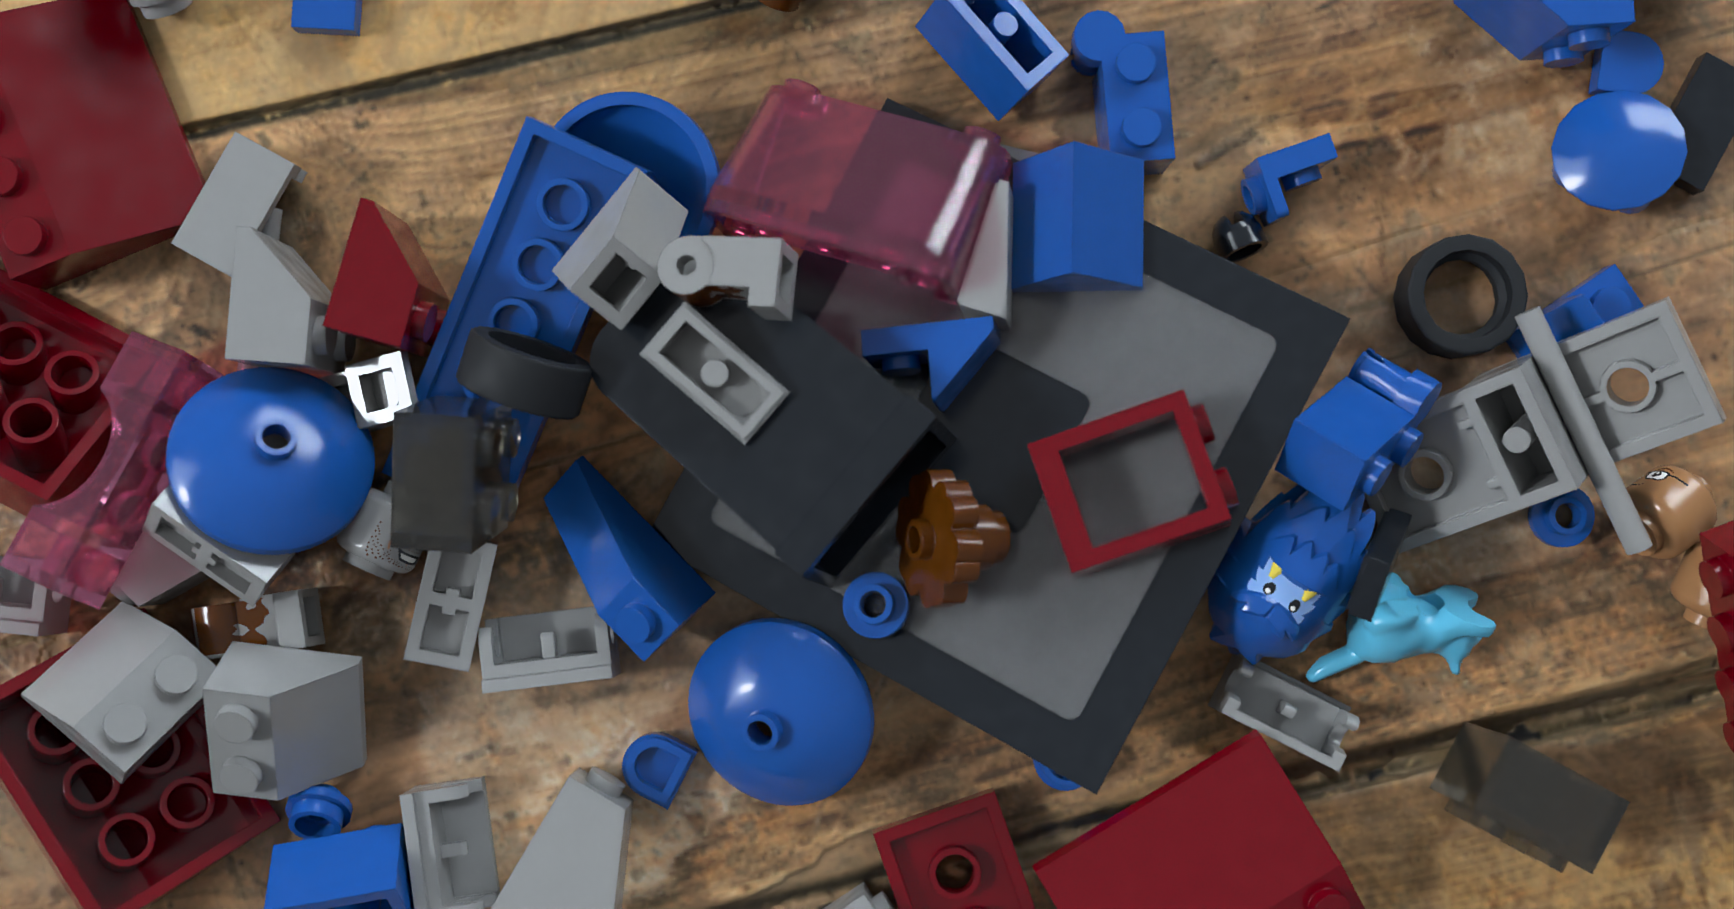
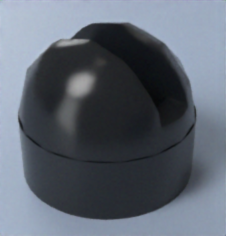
(1239, 239)

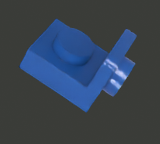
(1293, 167)

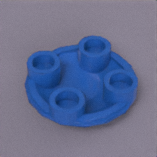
(1619, 151)

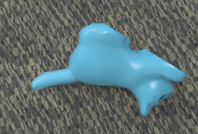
(1408, 627)

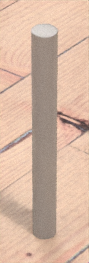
(1583, 431)

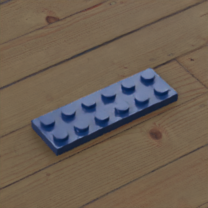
(536, 215)

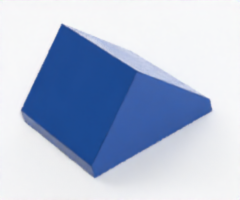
(1078, 221)

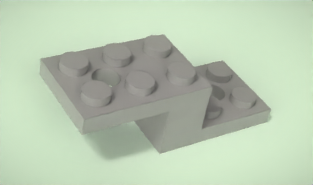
(1509, 444)

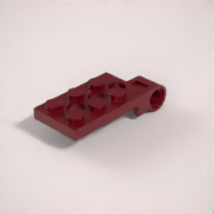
(965, 828)

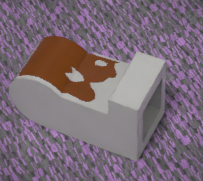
(734, 268)
(276, 619)

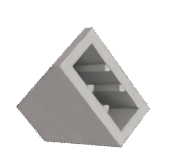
(577, 850)

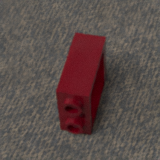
(1064, 507)

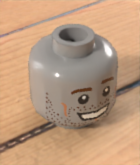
(369, 538)

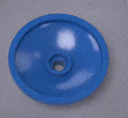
(656, 138)
(264, 495)
(806, 695)

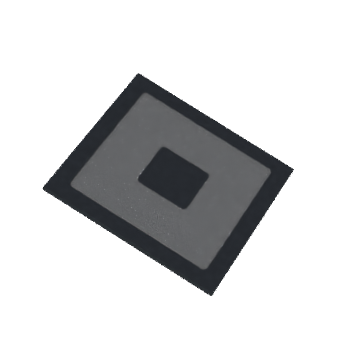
(1033, 649)

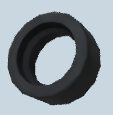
(1508, 291)
(524, 373)

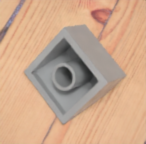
(280, 310)
(123, 689)
(283, 719)

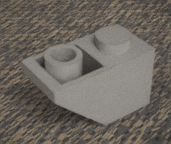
(619, 251)

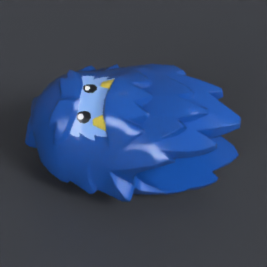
(1287, 575)

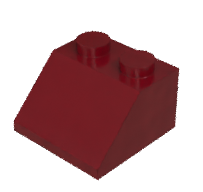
(386, 286)

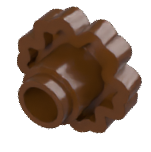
(946, 538)

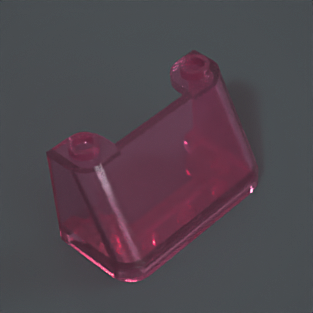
(860, 186)

